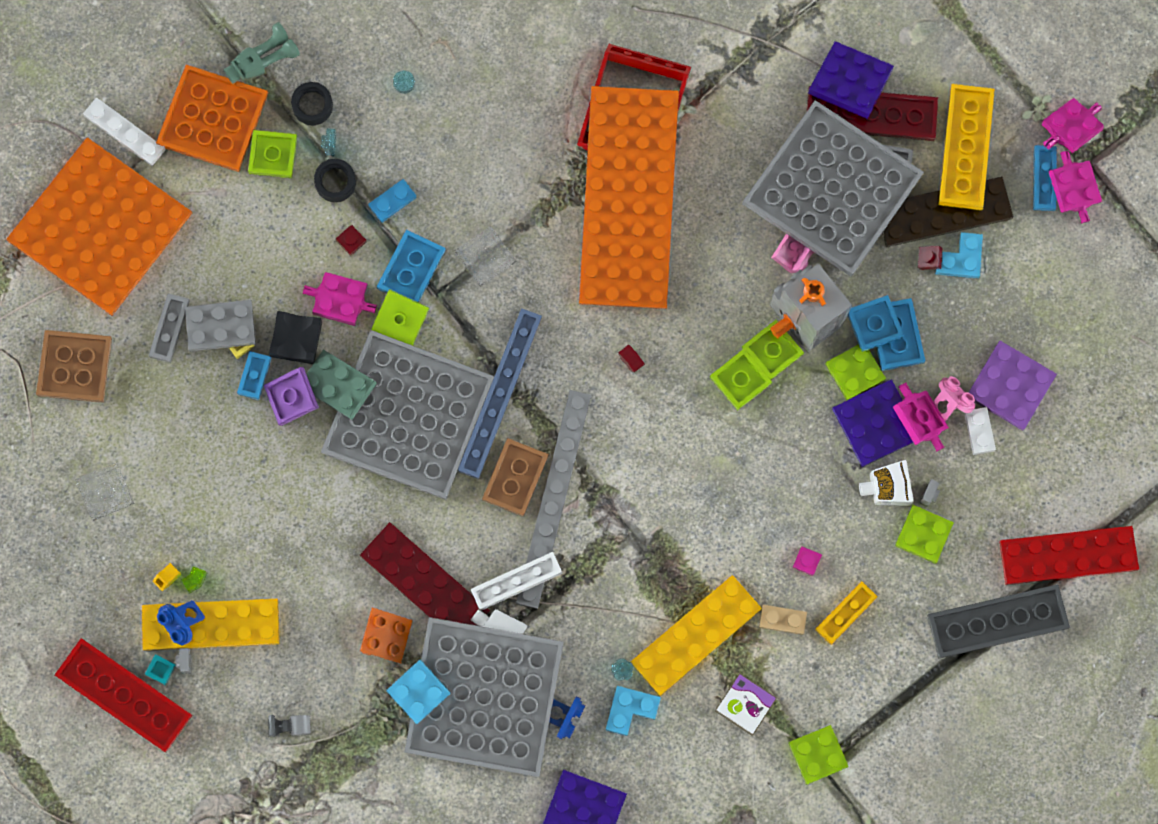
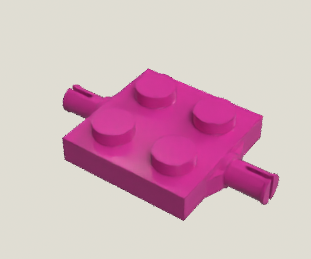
(1072, 125)
(1075, 186)
(339, 299)
(920, 417)

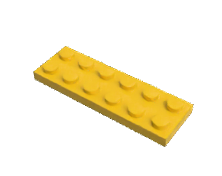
(966, 147)
(224, 625)
(696, 635)

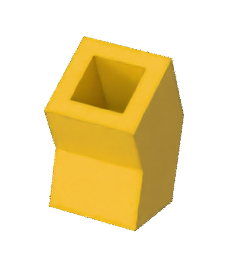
(166, 577)

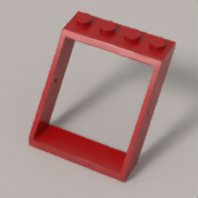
(639, 61)

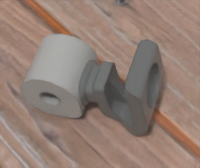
(296, 725)

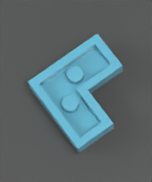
(966, 262)
(630, 702)

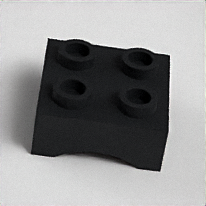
(295, 337)

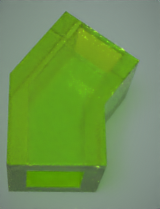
(194, 579)

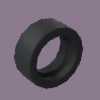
(307, 88)
(335, 164)

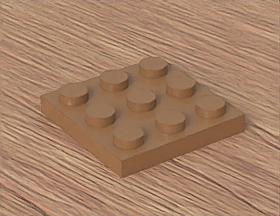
(74, 366)

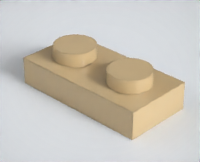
(783, 619)

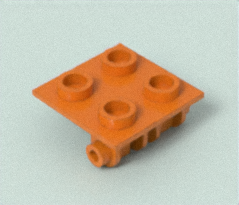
(386, 635)

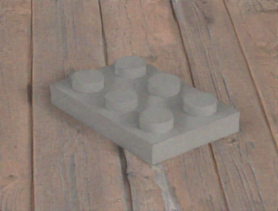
(220, 325)

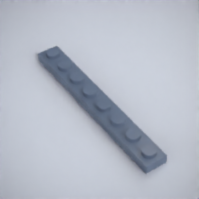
(499, 393)

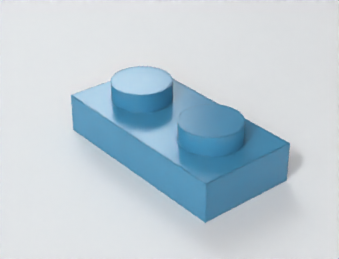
(392, 200)
(254, 375)

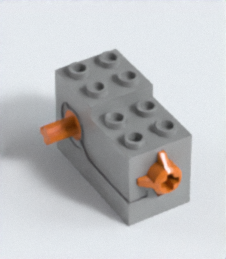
(809, 307)

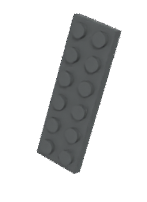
(998, 621)

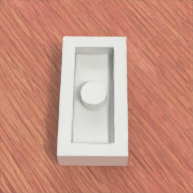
(980, 431)

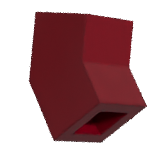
(631, 358)

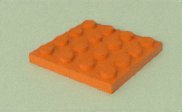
(212, 118)

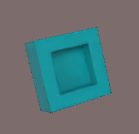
(160, 669)

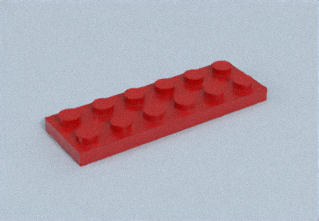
(1069, 555)
(123, 695)

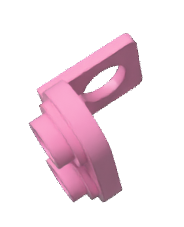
(956, 397)

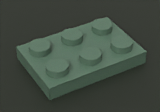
(339, 384)

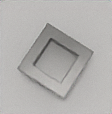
(930, 493)
(183, 661)

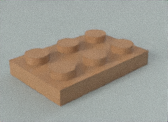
(515, 477)

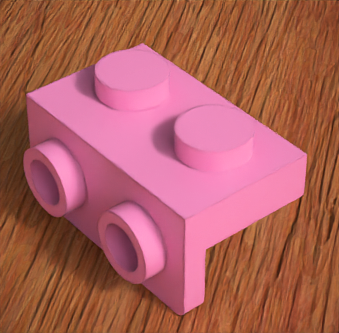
(792, 254)

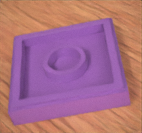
(291, 396)

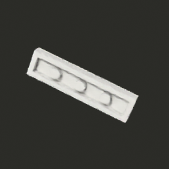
(123, 131)
(516, 581)

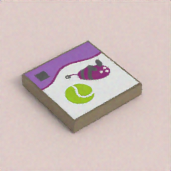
(745, 704)

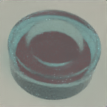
(403, 82)

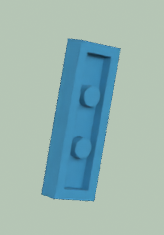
(1043, 191)

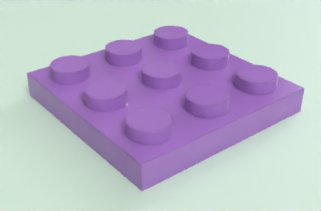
(1011, 385)

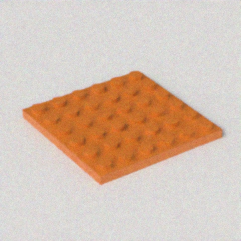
(99, 226)

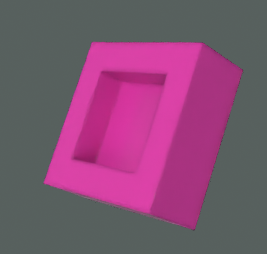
(807, 561)

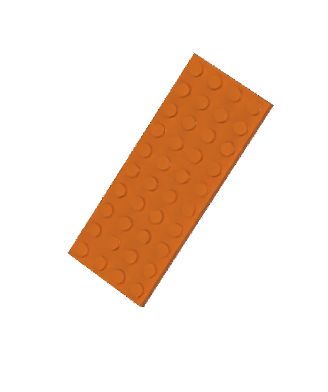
(628, 197)

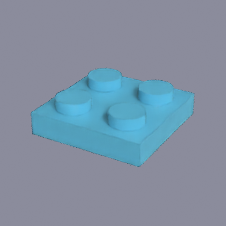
(418, 691)

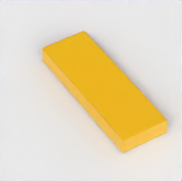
(846, 613)

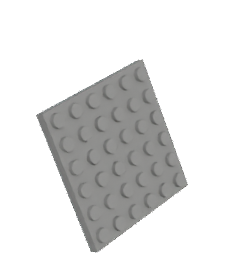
(833, 188)
(414, 417)
(497, 700)

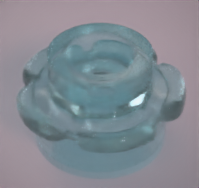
(622, 663)

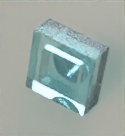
(328, 142)

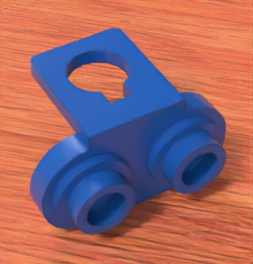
(177, 623)
(565, 725)

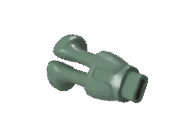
(250, 65)

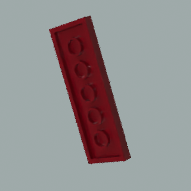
(893, 116)
(419, 577)

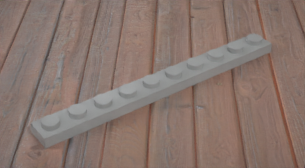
(556, 488)

